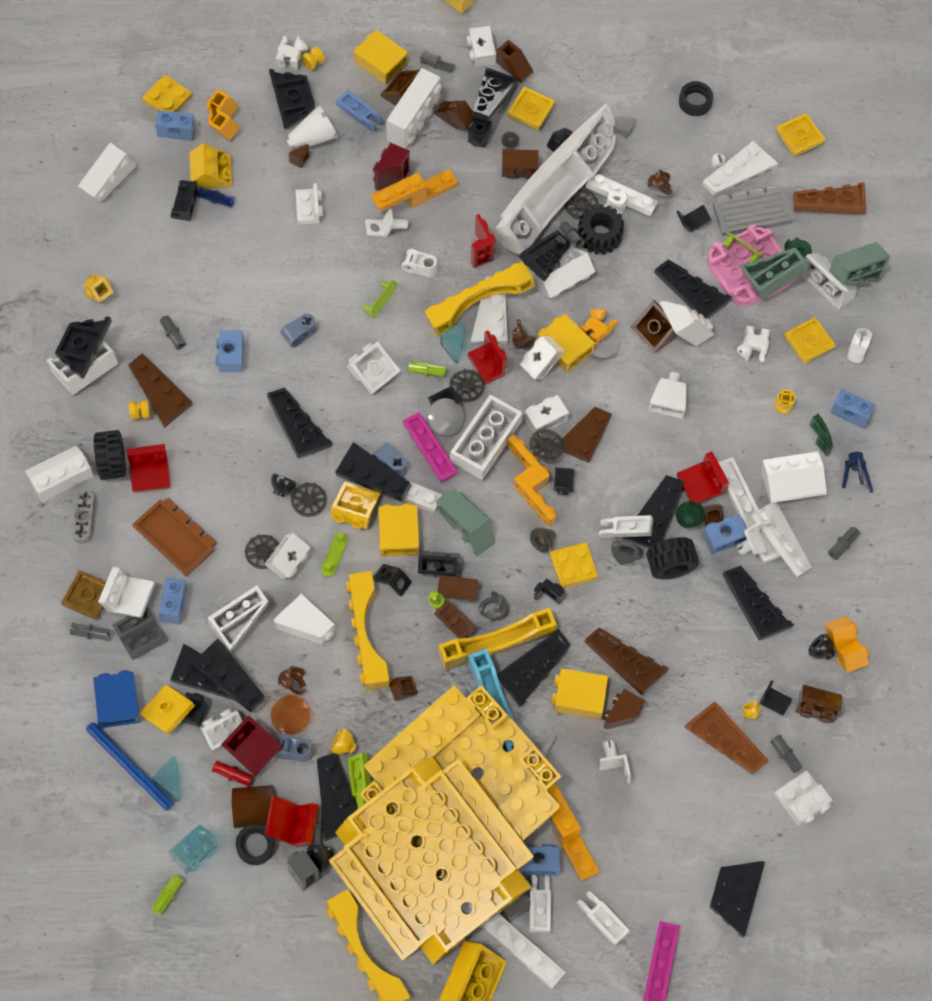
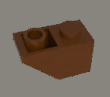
(513, 61)
(456, 113)
(625, 710)

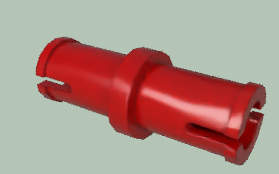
(232, 773)

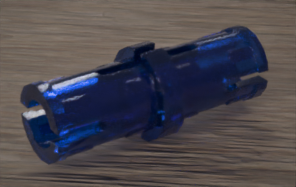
(215, 196)

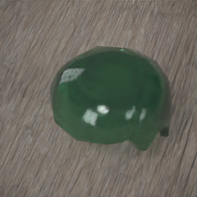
(801, 245)
(690, 515)

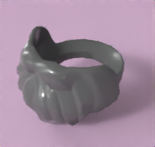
(625, 554)
(498, 611)

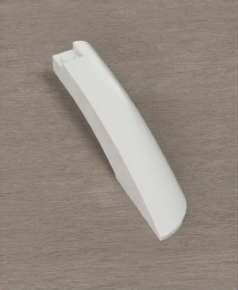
(557, 181)

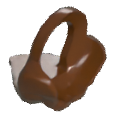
(659, 179)
(519, 338)
(285, 679)

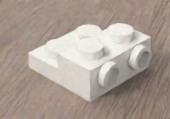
(373, 367)
(803, 798)

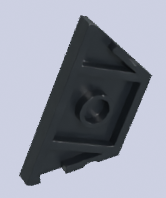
(292, 96)
(81, 344)
(736, 894)

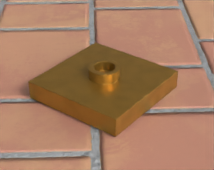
(84, 595)

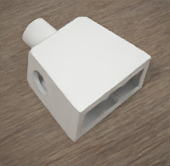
(669, 397)

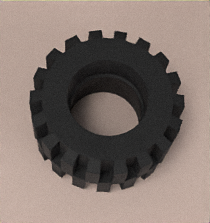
(601, 217)
(109, 454)
(672, 558)

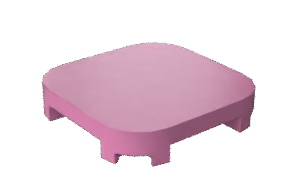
(725, 263)

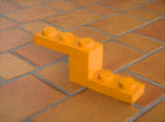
(414, 190)
(531, 480)
(568, 835)

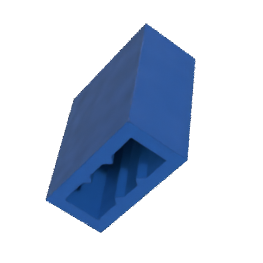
(116, 699)

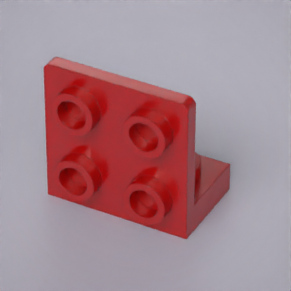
(482, 249)
(489, 359)
(149, 468)
(704, 479)
(291, 822)

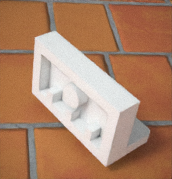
(307, 205)
(219, 729)

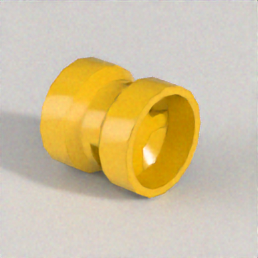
(313, 58)
(784, 406)
(134, 410)

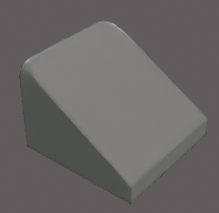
(624, 125)

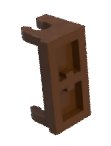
(458, 587)
(455, 620)

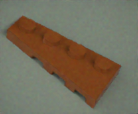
(840, 200)
(726, 737)

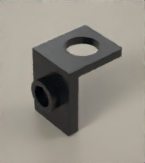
(695, 218)
(390, 575)
(775, 700)

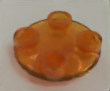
(290, 714)

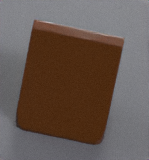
(299, 156)
(713, 513)
(403, 688)

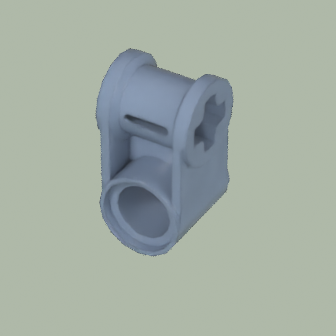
(298, 330)
(391, 458)
(291, 747)

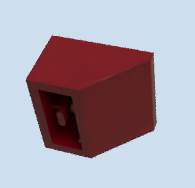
(392, 166)
(251, 745)

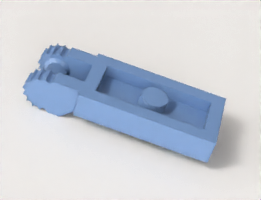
(359, 110)

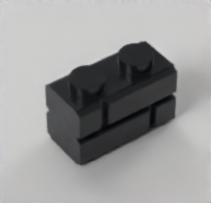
(438, 563)

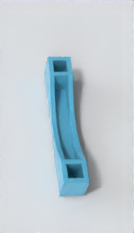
(485, 675)

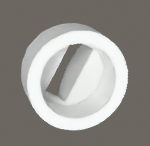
(715, 160)

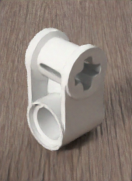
(417, 262)

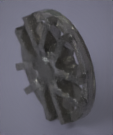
(580, 203)
(467, 385)
(546, 445)
(308, 499)
(262, 551)

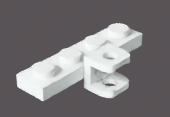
(621, 196)

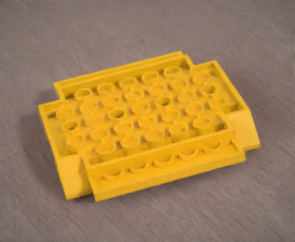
(474, 733)
(459, 834)

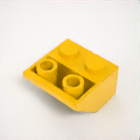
(210, 167)

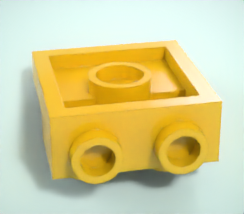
(354, 505)

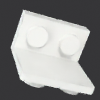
(126, 594)

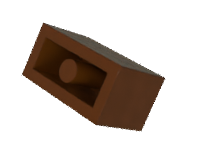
(519, 163)

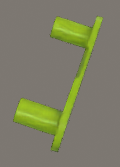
(731, 237)
(389, 289)
(334, 554)

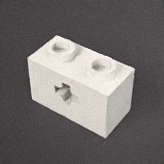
(482, 46)
(542, 357)
(546, 414)
(279, 562)

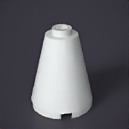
(312, 130)

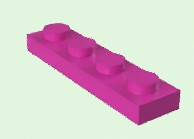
(429, 447)
(661, 962)

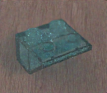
(193, 849)

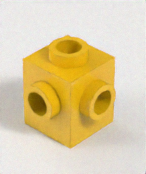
(102, 289)

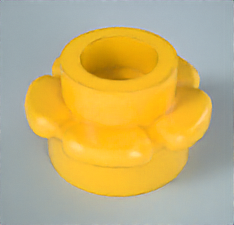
(751, 710)

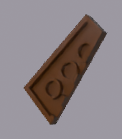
(162, 393)
(632, 666)

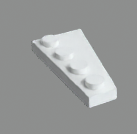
(740, 168)
(491, 317)
(782, 538)

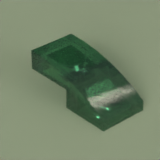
(824, 438)

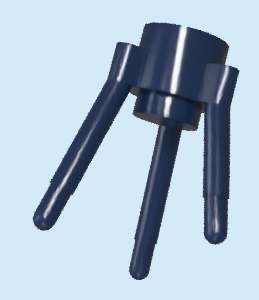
(857, 463)

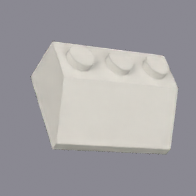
(571, 268)
(825, 281)
(688, 323)
(59, 473)
(794, 477)

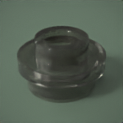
(510, 144)

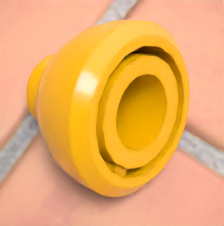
(343, 742)

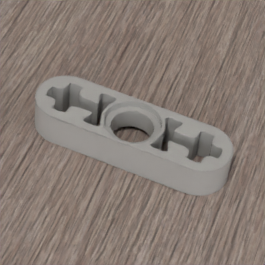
(79, 508)

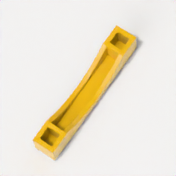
(510, 281)
(523, 631)
(374, 667)
(345, 912)

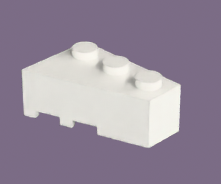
(102, 362)

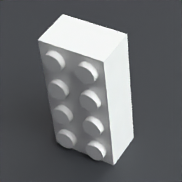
(413, 108)
(485, 437)

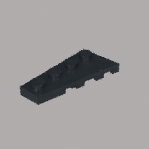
(492, 93)
(545, 254)
(691, 289)
(299, 429)
(371, 473)
(660, 507)
(758, 609)
(528, 671)
(224, 672)
(186, 676)
(335, 795)

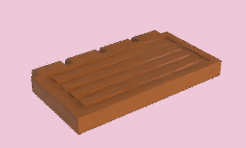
(173, 537)

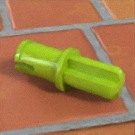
(426, 368)
(436, 600)
(167, 894)

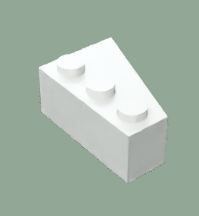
(107, 172)
(237, 617)

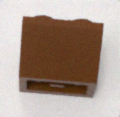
(818, 704)

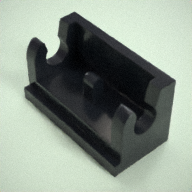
(185, 200)

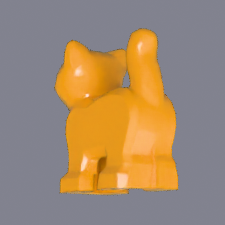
(598, 329)

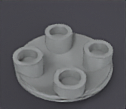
(446, 417)

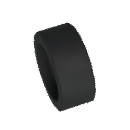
(696, 87)
(254, 860)

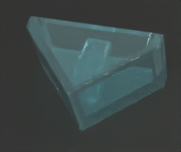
(453, 340)
(168, 779)

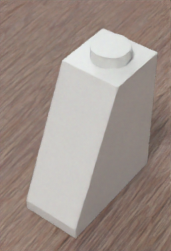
(305, 621)

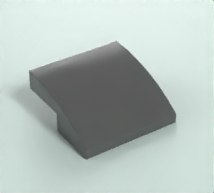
(139, 634)

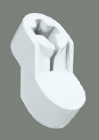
(859, 345)

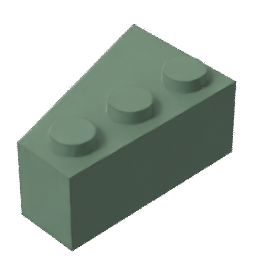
(860, 264)
(775, 272)
(467, 519)

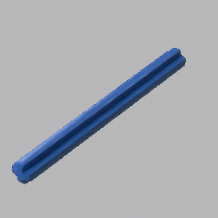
(137, 774)

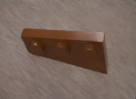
(586, 435)

